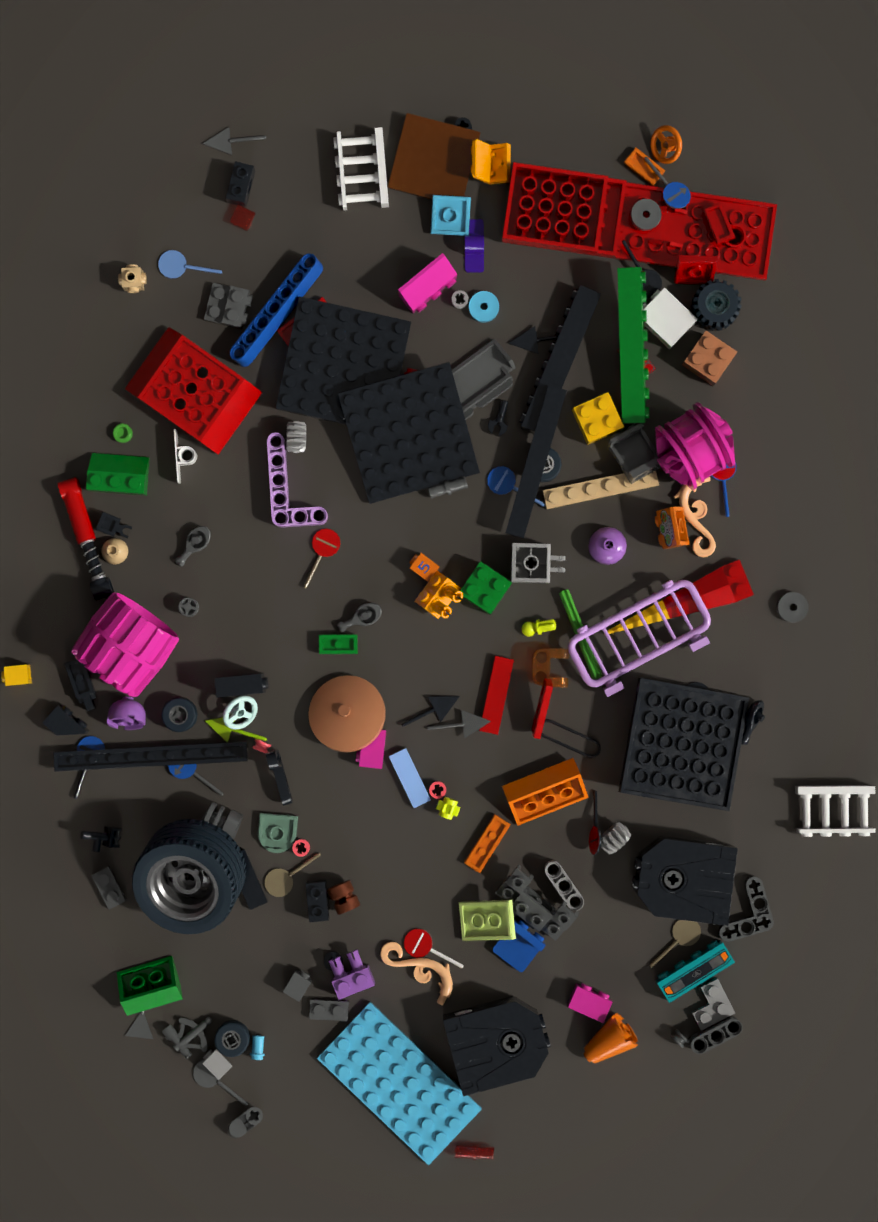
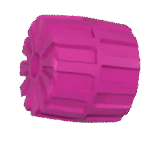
(125, 644)

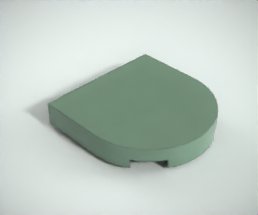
(277, 831)

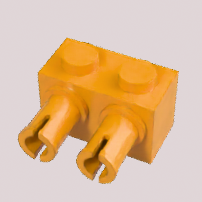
(438, 595)

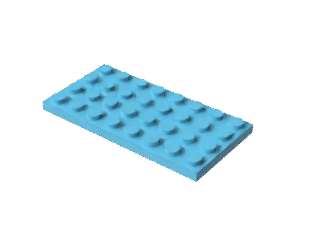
(399, 1083)

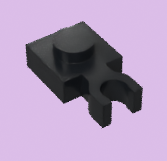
(110, 525)

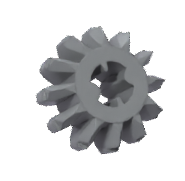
(296, 437)
(614, 838)

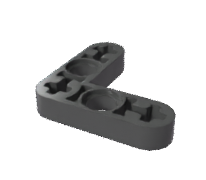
(757, 914)

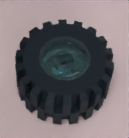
(716, 305)

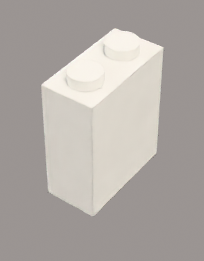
(667, 318)

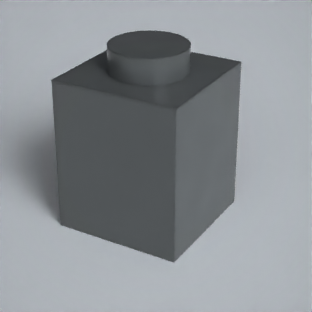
(298, 985)

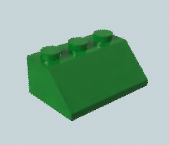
(118, 474)
(149, 986)

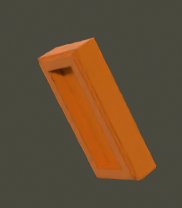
(636, 163)

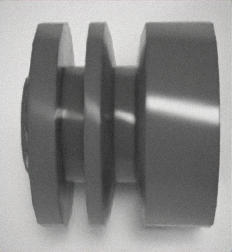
(229, 824)

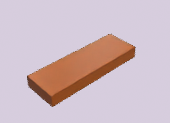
(487, 843)

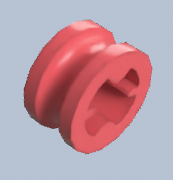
(261, 746)
(432, 787)
(295, 849)

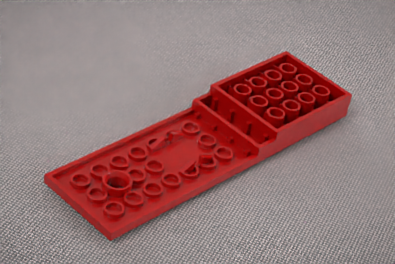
(593, 218)

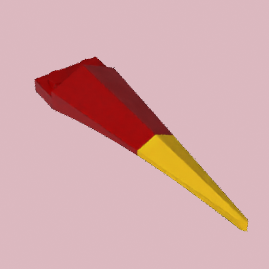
(716, 589)

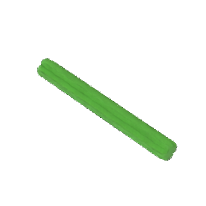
(576, 623)

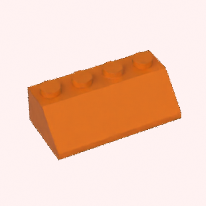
(545, 791)

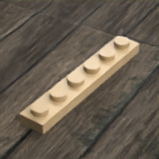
(596, 489)

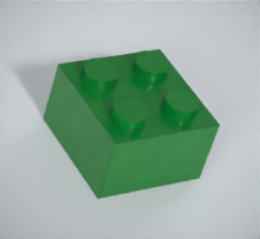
(485, 588)

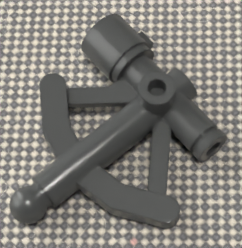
(180, 1042)

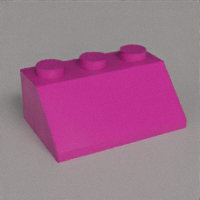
(428, 284)

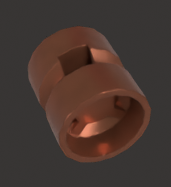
(343, 890)

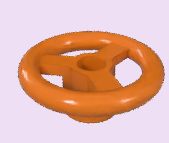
(668, 144)

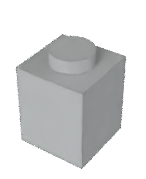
(216, 1063)

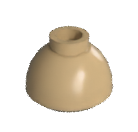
(114, 551)

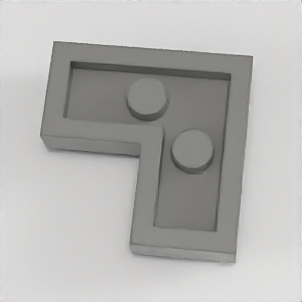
(718, 1007)

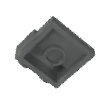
(228, 305)

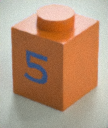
(423, 566)

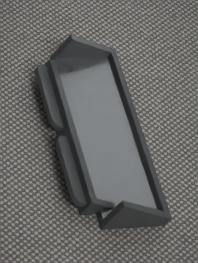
(483, 377)

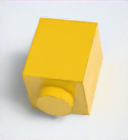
(16, 675)

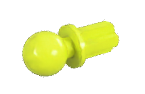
(530, 628)

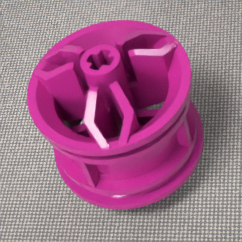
(695, 446)

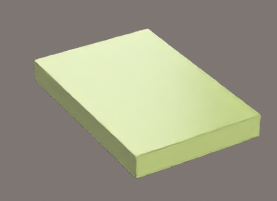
(487, 920)

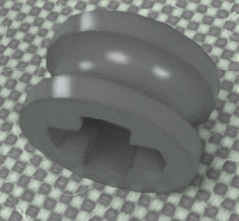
(679, 1038)

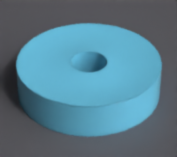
(487, 298)

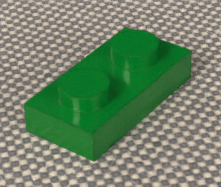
(338, 644)

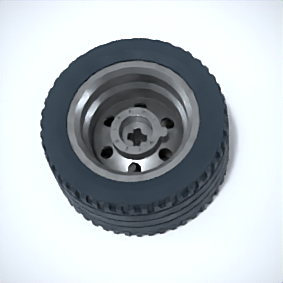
(196, 858)

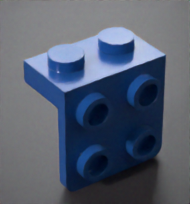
(521, 950)

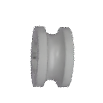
(460, 306)

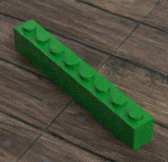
(632, 345)

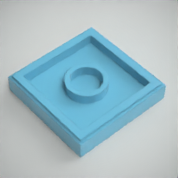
(450, 215)

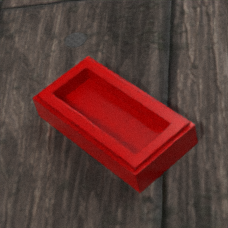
(719, 223)

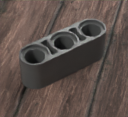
(725, 1035)

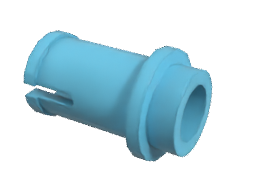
(257, 1047)

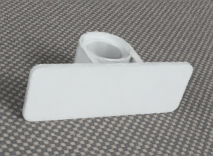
(179, 451)

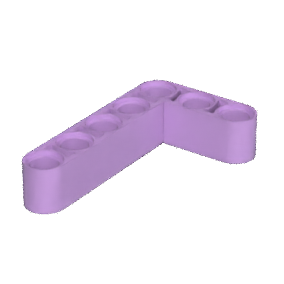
(283, 489)

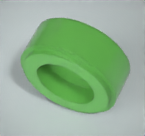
(122, 433)

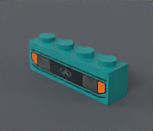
(695, 970)

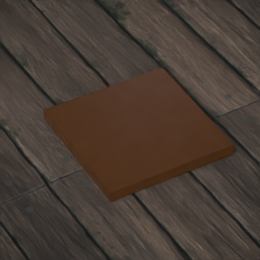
(432, 158)

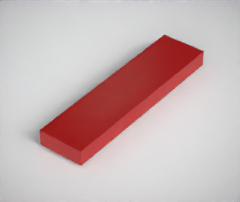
(497, 694)

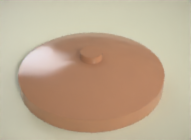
(347, 713)

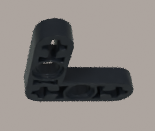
(275, 763)

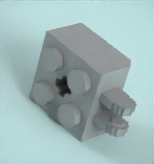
(541, 555)

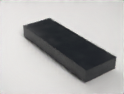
(252, 888)

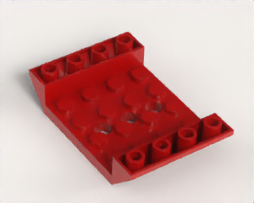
(220, 397)

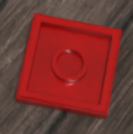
(695, 269)

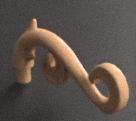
(692, 518)
(420, 963)

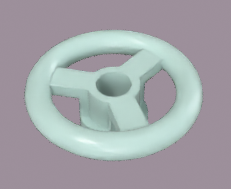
(236, 708)

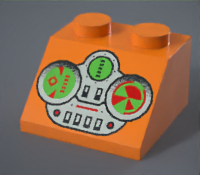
(672, 527)

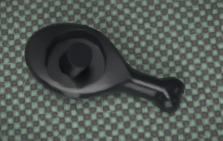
(753, 716)

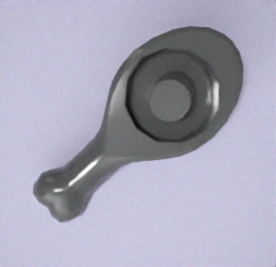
(196, 541)
(364, 615)

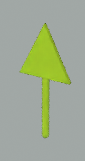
(220, 727)

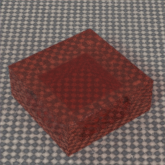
(242, 217)

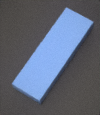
(409, 778)

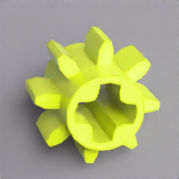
(448, 808)

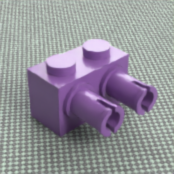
(353, 981)

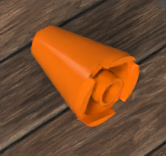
(610, 1040)

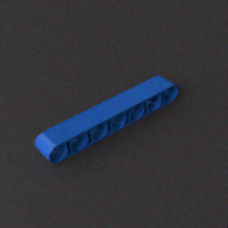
(277, 301)

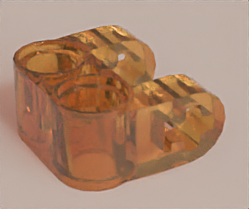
(545, 667)

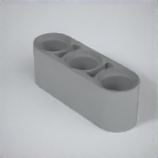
(566, 894)

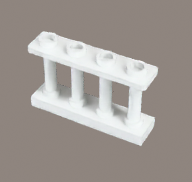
(377, 158)
(844, 793)

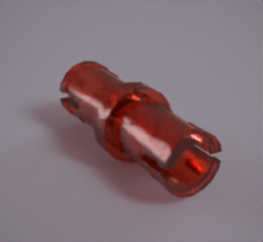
(474, 1152)

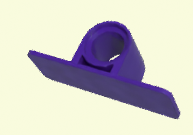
(475, 247)

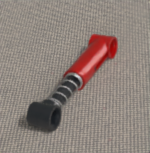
(83, 530)

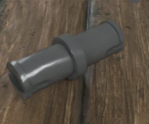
(448, 487)

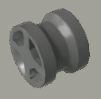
(186, 605)

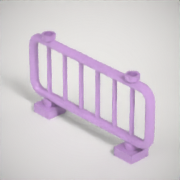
(694, 635)

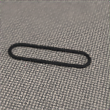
(569, 747)

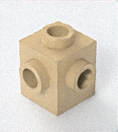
(137, 283)

